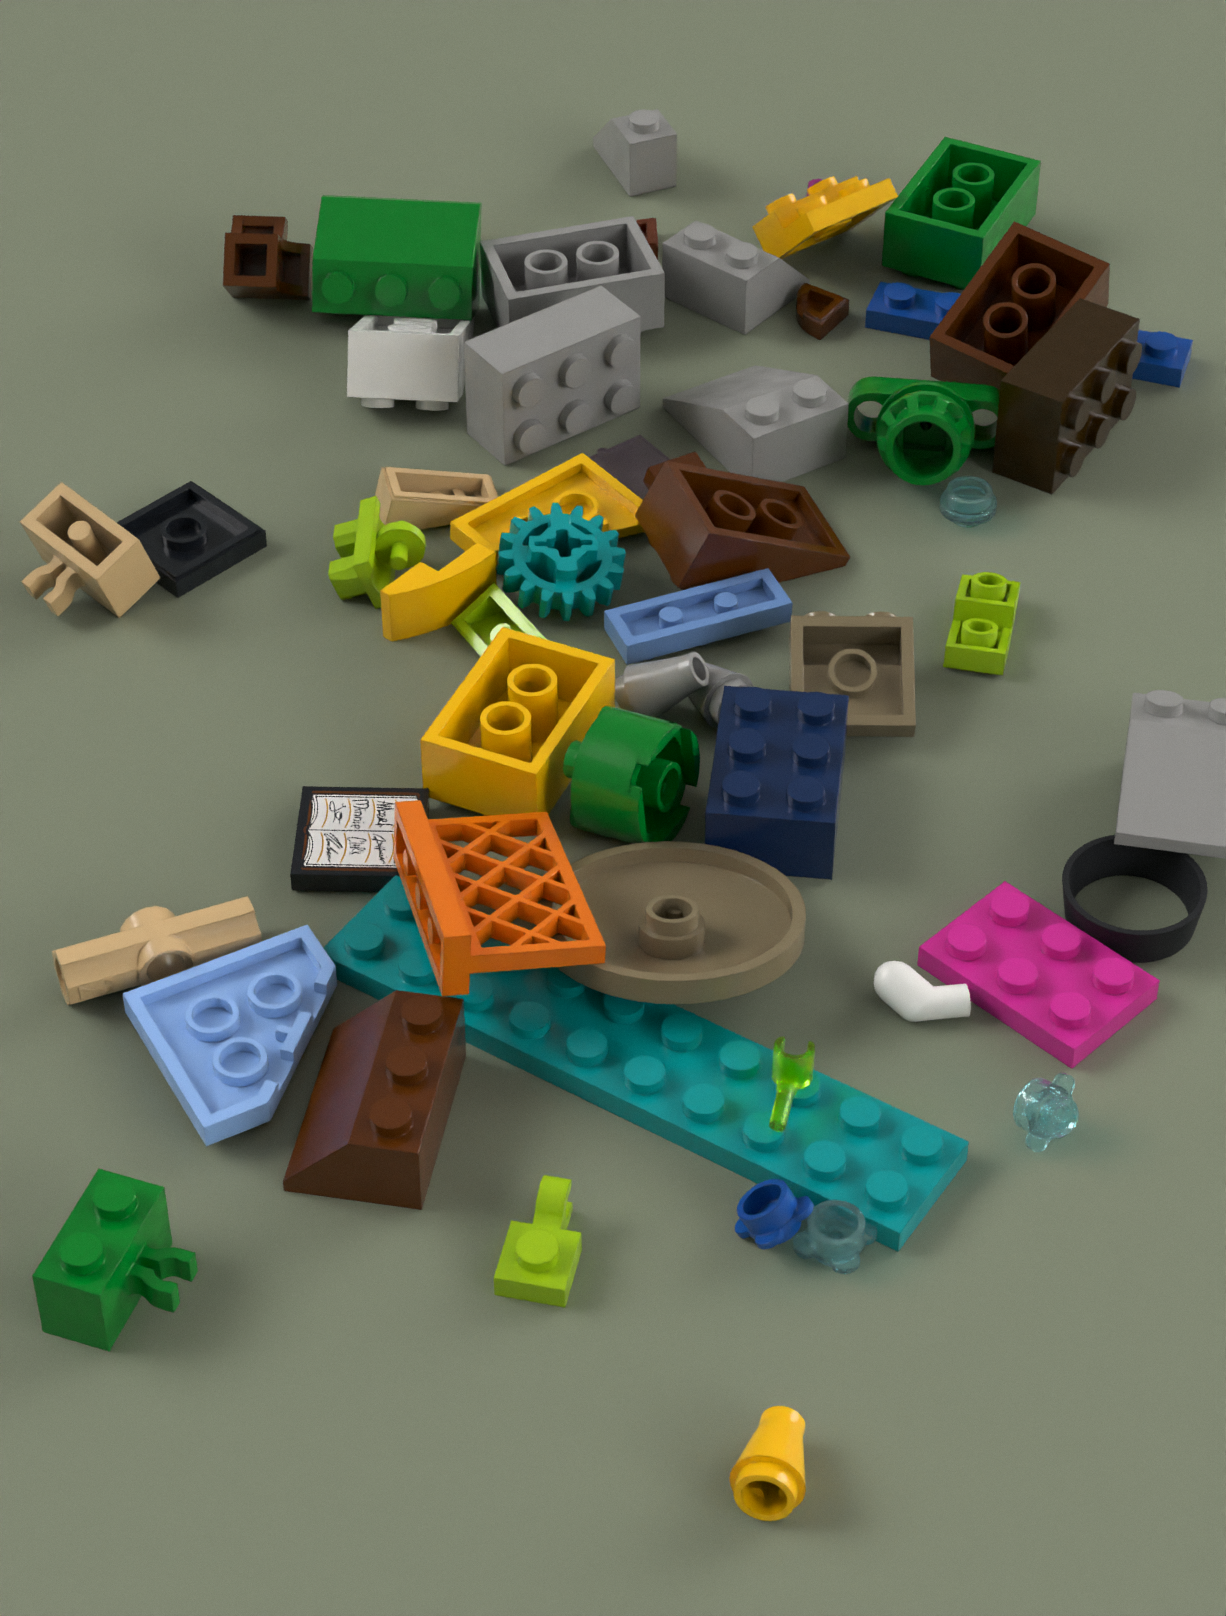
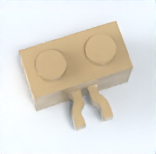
(85, 553)

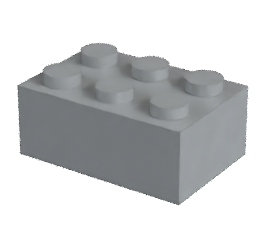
(554, 265)
(552, 374)

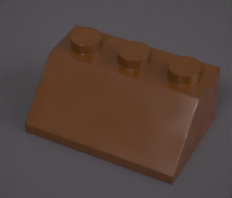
(381, 1102)

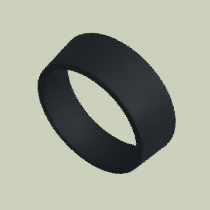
(1171, 869)

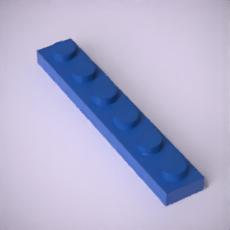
(918, 312)

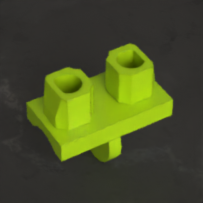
(372, 552)

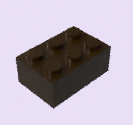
(1066, 396)

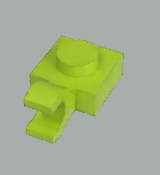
(541, 1256)

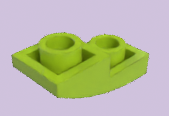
(982, 623)

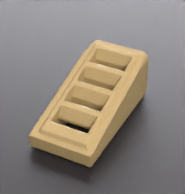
(430, 496)

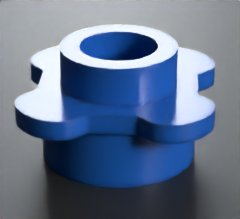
(771, 1213)

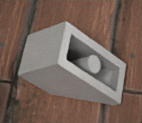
(639, 151)

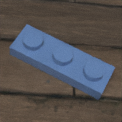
(697, 616)

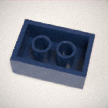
(778, 778)

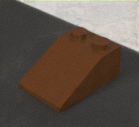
(733, 524)

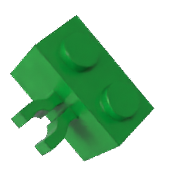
(109, 1258)

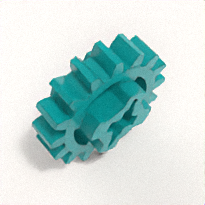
(560, 561)

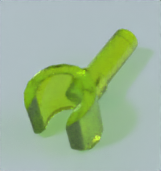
(789, 1074)

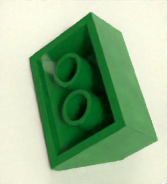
(397, 257)

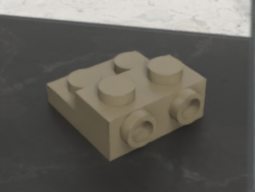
(858, 658)

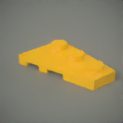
(569, 484)

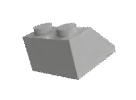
(726, 277)

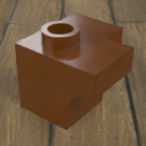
(263, 262)

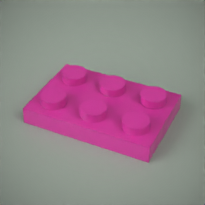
(1039, 973)

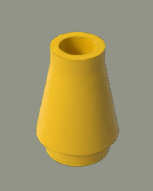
(771, 1468)

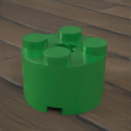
(631, 776)

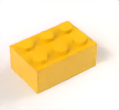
(511, 723)

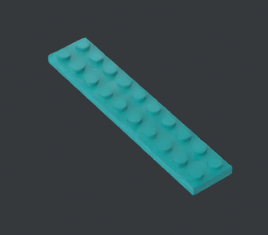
(672, 1076)

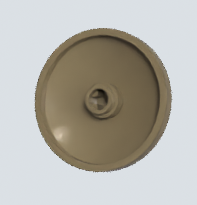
(686, 922)

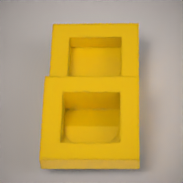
(432, 598)

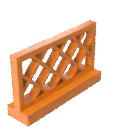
(444, 899)

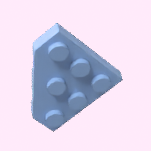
(235, 1028)

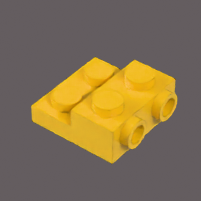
(825, 213)

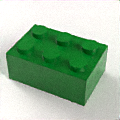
(958, 211)

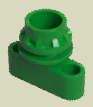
(923, 424)

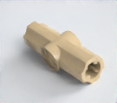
(153, 947)

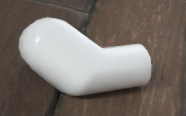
(916, 998)

